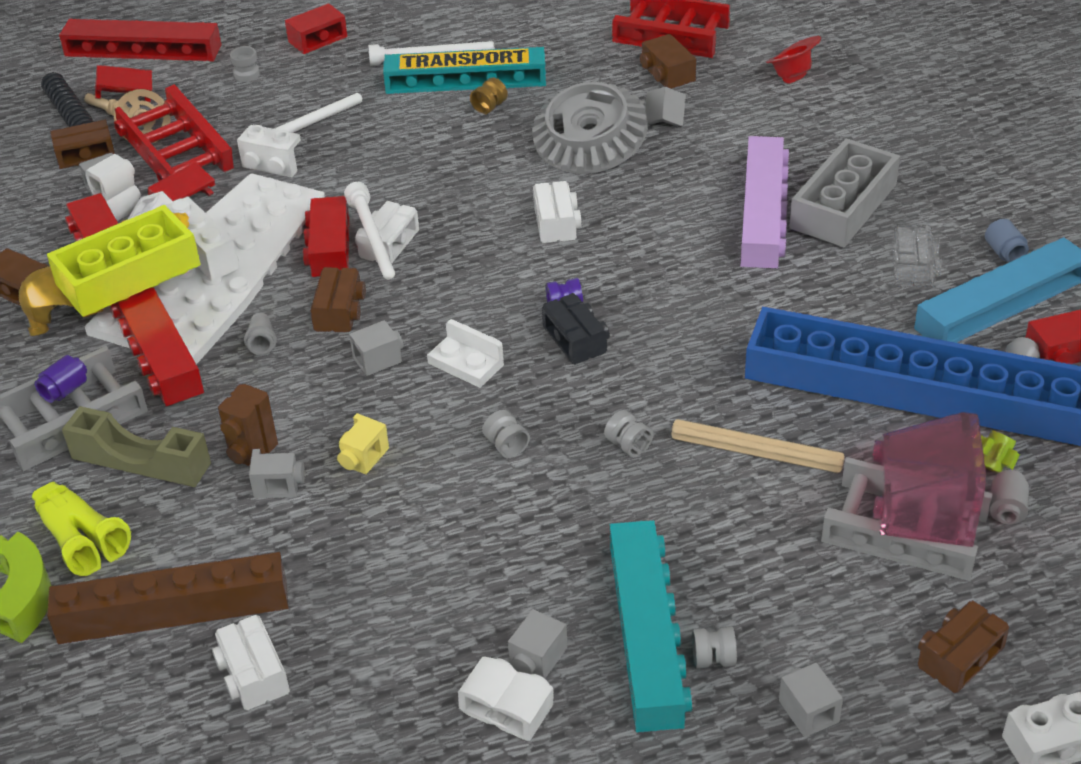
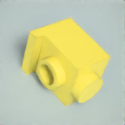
(363, 444)

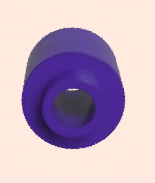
(61, 378)

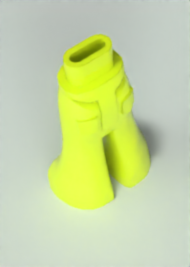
(66, 513)

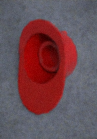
(795, 60)

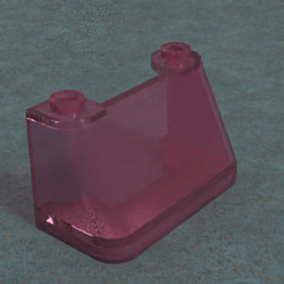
(932, 480)

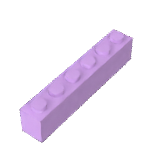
(765, 203)

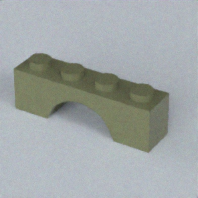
(101, 440)

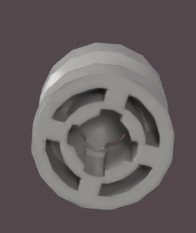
(244, 61)
(505, 433)
(628, 433)
(714, 647)

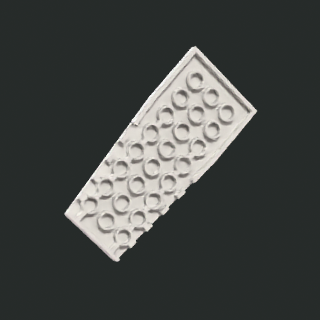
(262, 221)

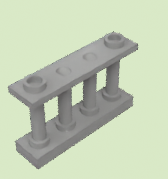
(48, 439)
(863, 533)

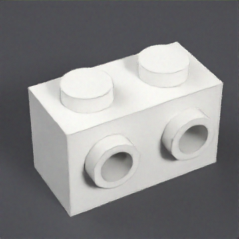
(1046, 731)

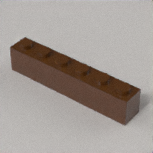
(167, 598)

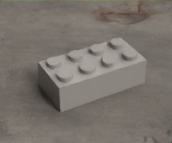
(844, 192)

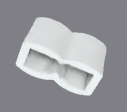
(116, 182)
(506, 697)

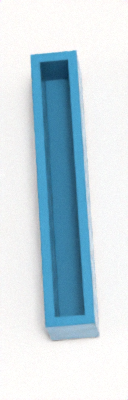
(1000, 293)

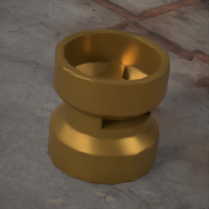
(488, 95)

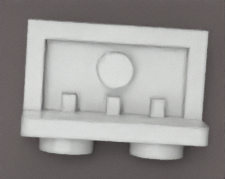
(268, 150)

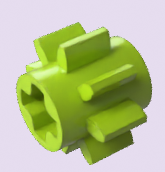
(999, 451)

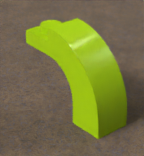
(26, 589)

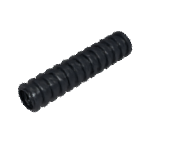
(65, 100)

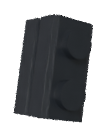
(575, 328)

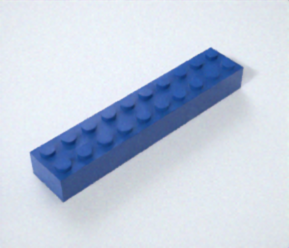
(916, 374)

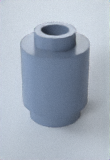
(1006, 240)

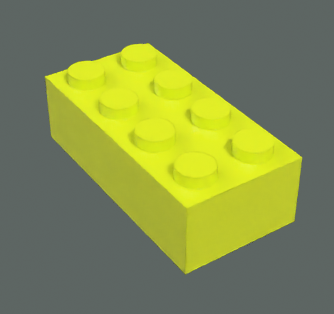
(123, 260)

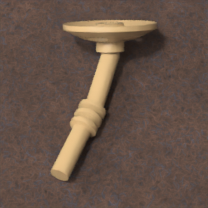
(132, 97)

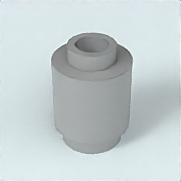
(1009, 497)

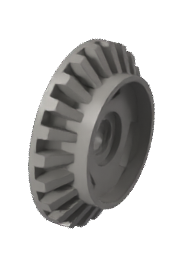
(615, 138)

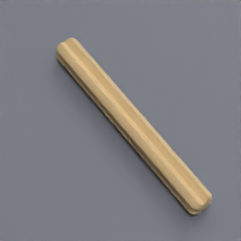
(758, 446)

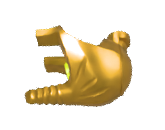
(38, 297)

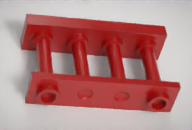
(697, 41)
(189, 121)

